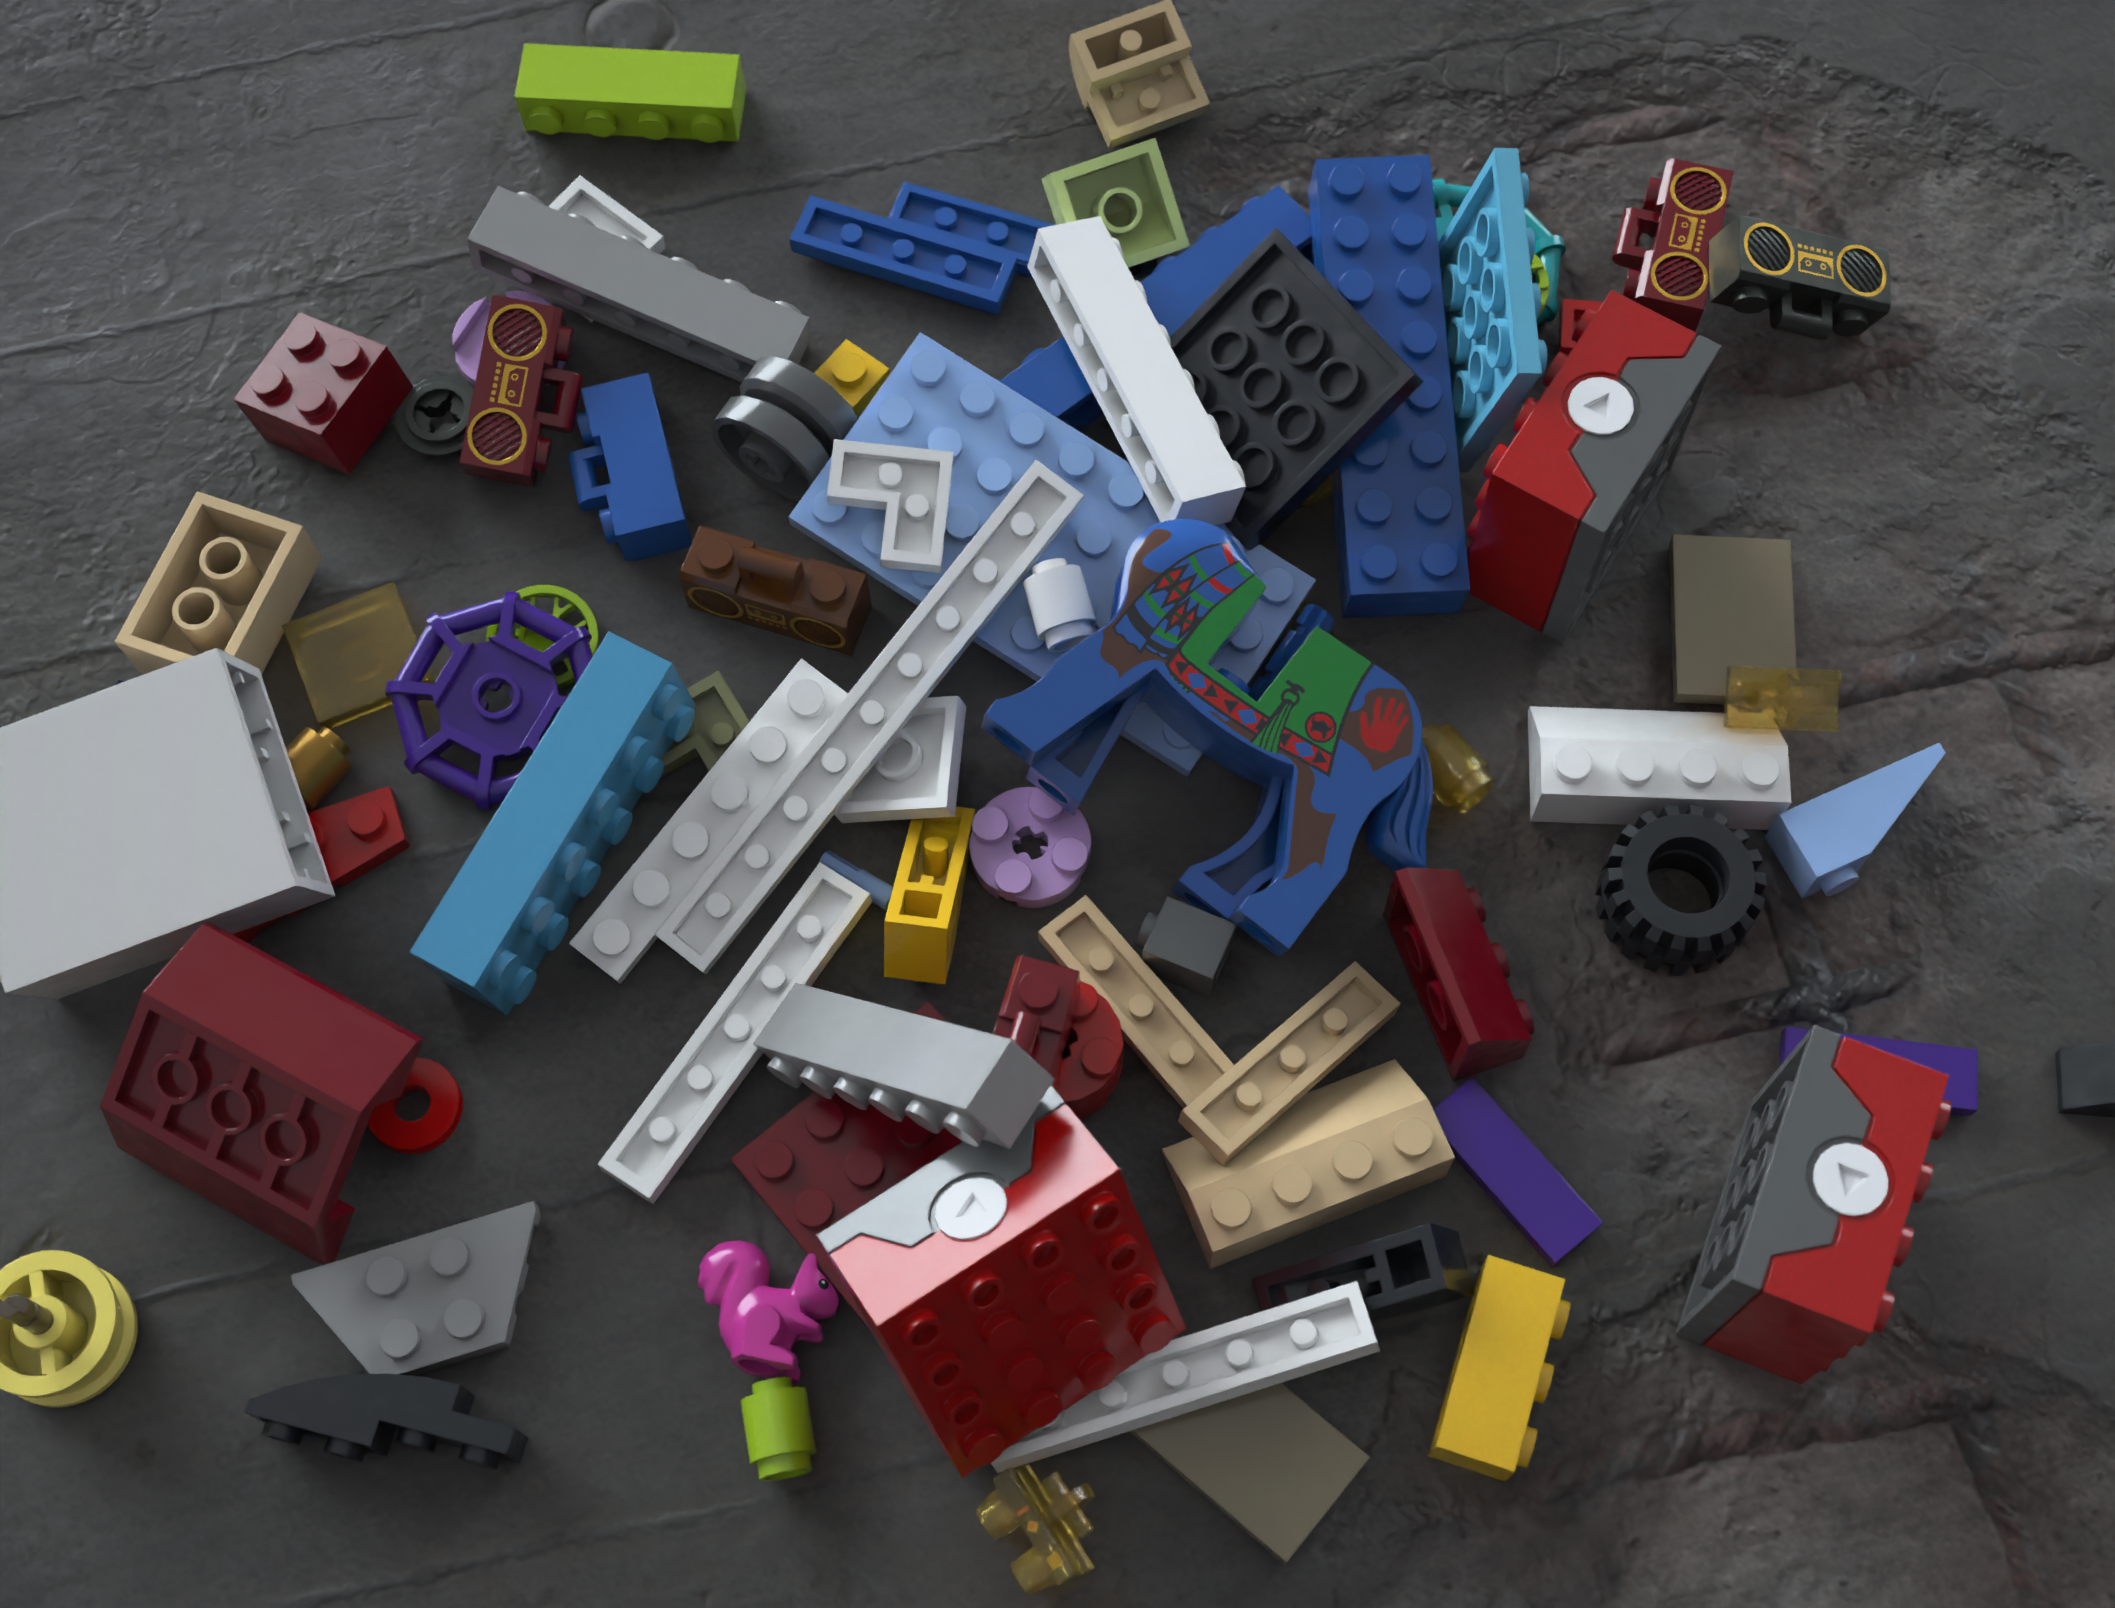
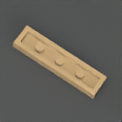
(1148, 1013)
(1288, 1063)

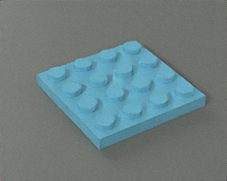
(1490, 304)

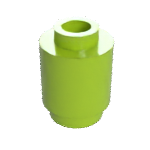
(778, 1429)

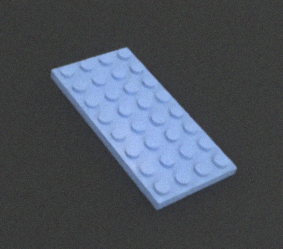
(995, 437)

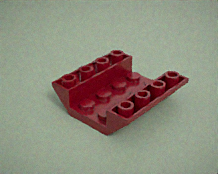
(254, 1087)

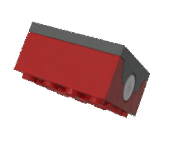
(1585, 463)
(1816, 1207)
(1006, 1282)

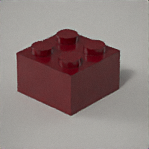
(324, 392)

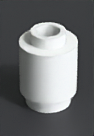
(1059, 604)

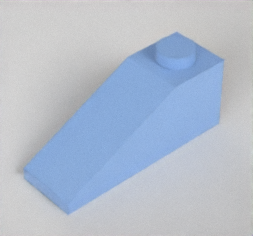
(1836, 832)

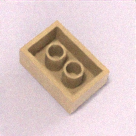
(220, 585)

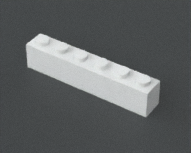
(1135, 373)

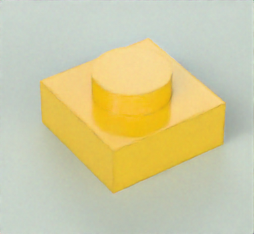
(854, 375)

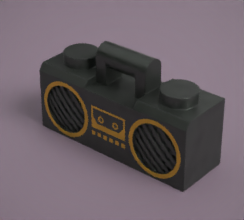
(1799, 275)

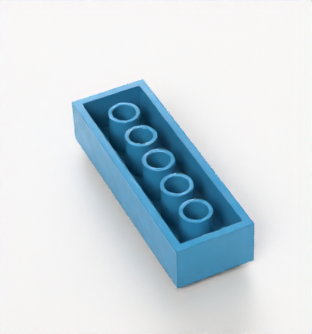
(557, 825)

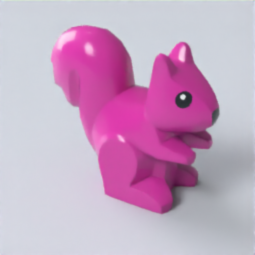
(761, 1320)

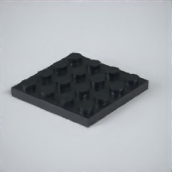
(1287, 379)

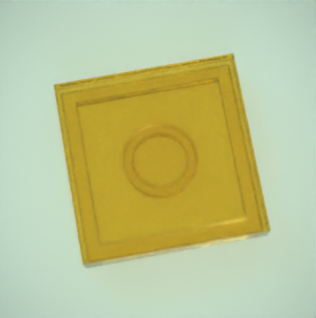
(352, 653)

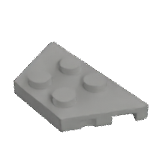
(428, 1295)

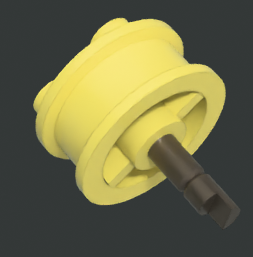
(62, 1328)

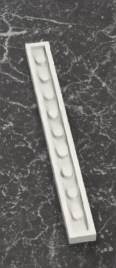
(869, 717)

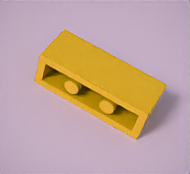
(1500, 1369)

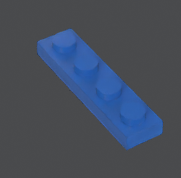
(904, 254)

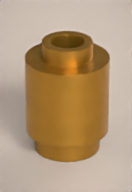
(318, 763)

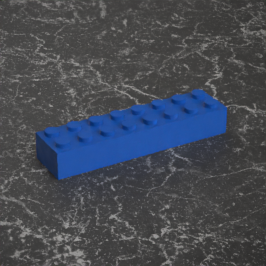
(1402, 486)

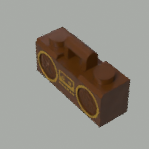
(775, 590)

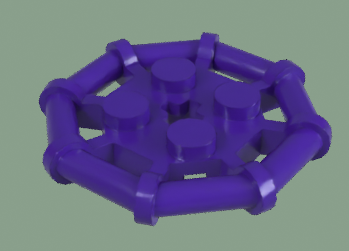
(466, 678)

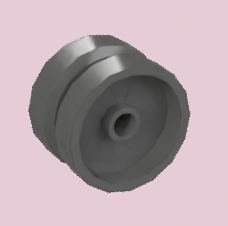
(782, 426)

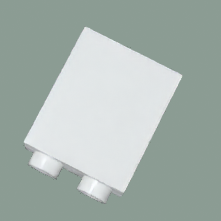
(145, 822)

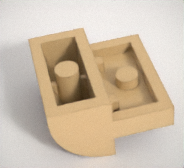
(1137, 73)

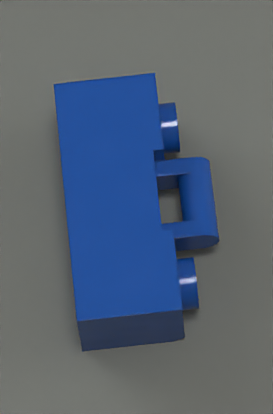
(643, 491)

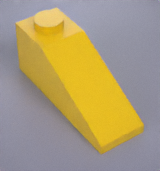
(927, 898)

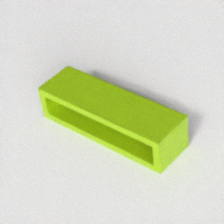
(631, 92)

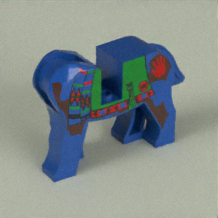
(1322, 740)

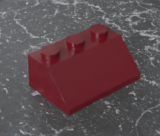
(1456, 971)

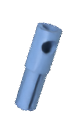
(878, 889)

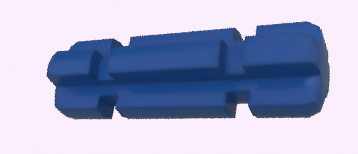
(1307, 621)

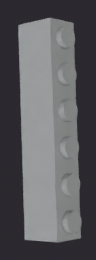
(632, 287)
(904, 1065)

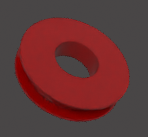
(435, 1125)

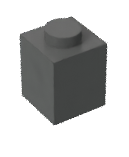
(1186, 945)

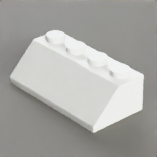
(1628, 762)

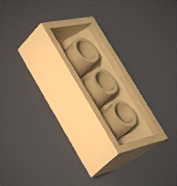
(1313, 1164)

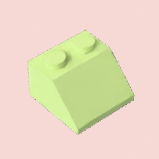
(1128, 194)

